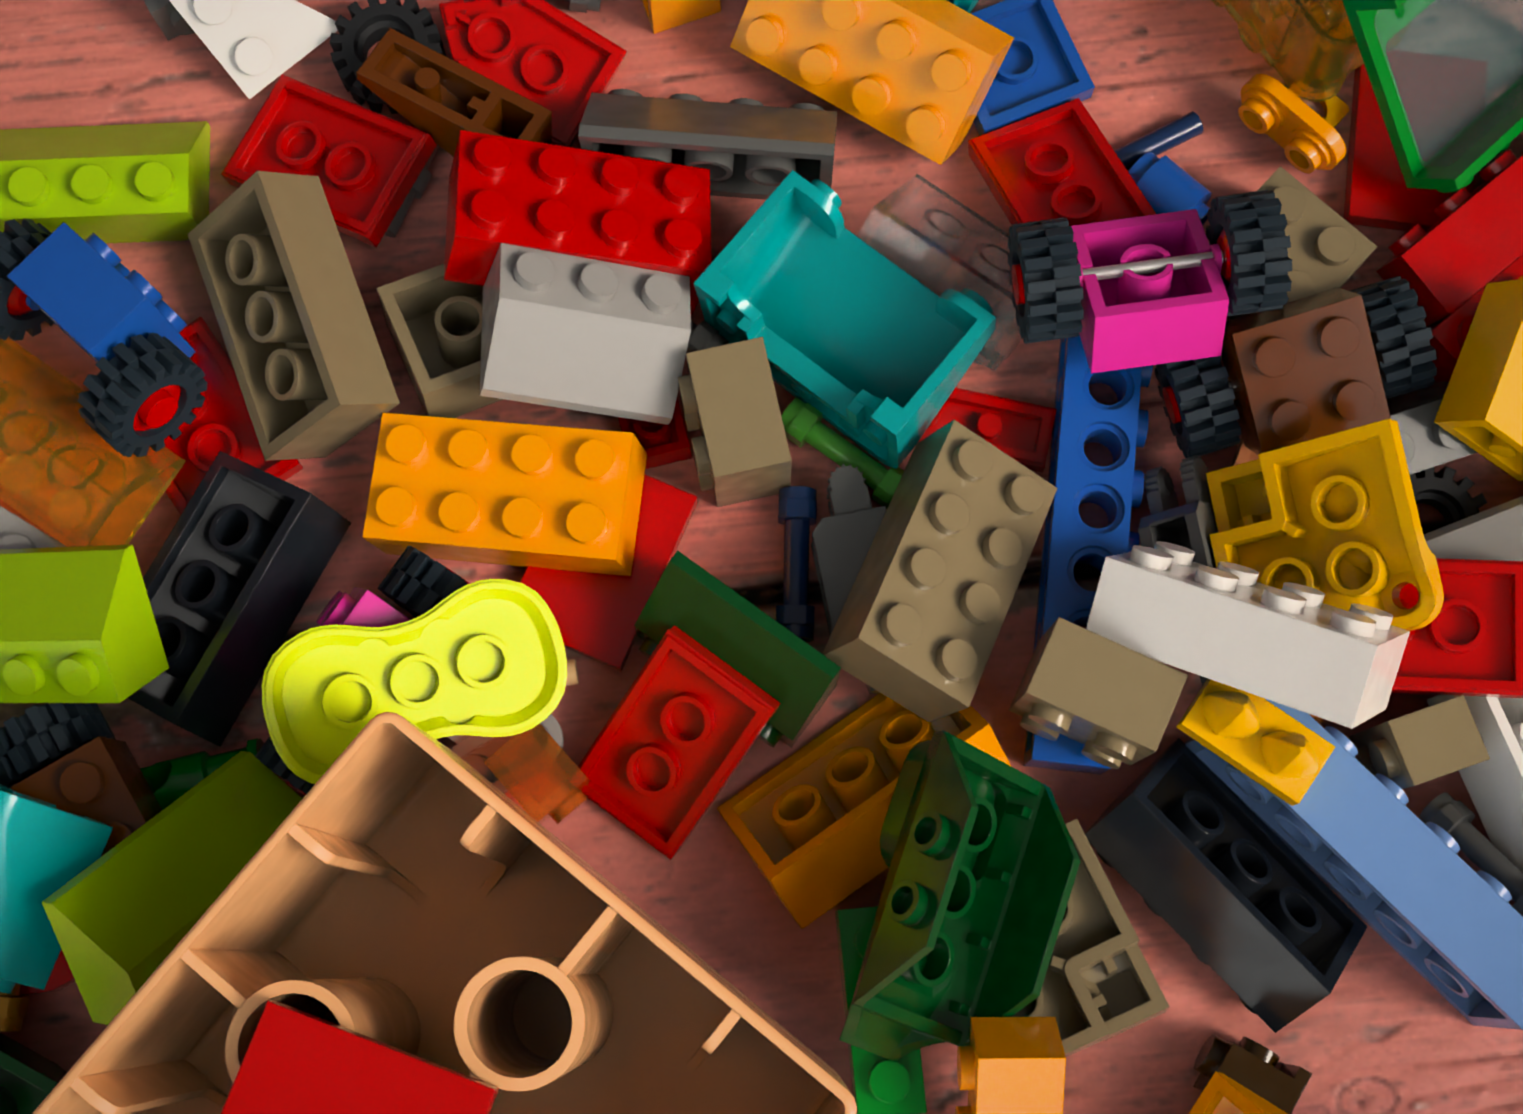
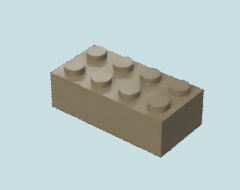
(292, 316)
(941, 573)

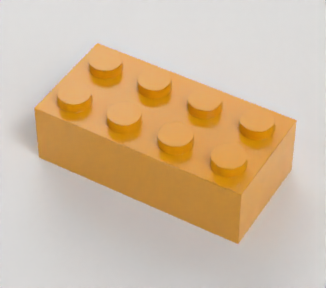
(892, 63)
(506, 493)

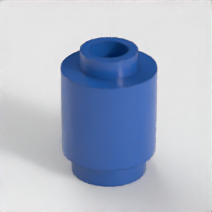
(1169, 186)

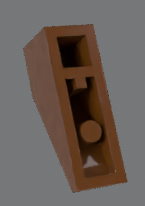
(447, 96)

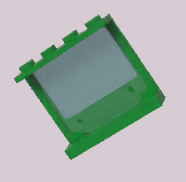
(1443, 82)

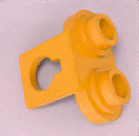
(1292, 124)

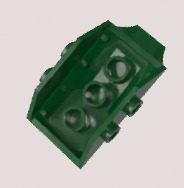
(966, 900)

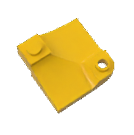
(1331, 519)

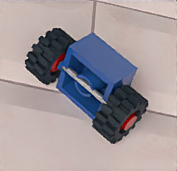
(116, 319)

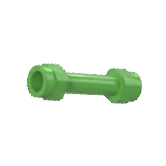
(804, 425)

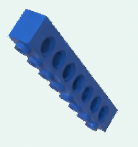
(1079, 481)

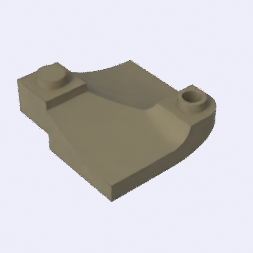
(1096, 971)

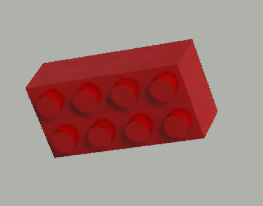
(575, 206)

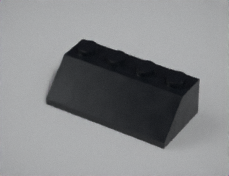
(232, 590)
(1228, 886)

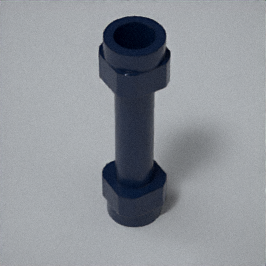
(797, 513)

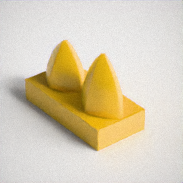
(1256, 739)

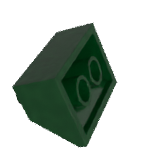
(744, 640)

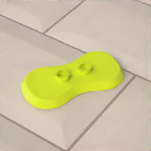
(468, 666)

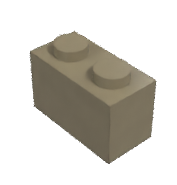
(1422, 744)

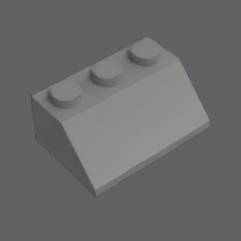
(583, 334)

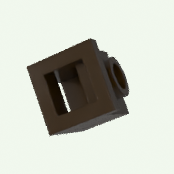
(1253, 1068)

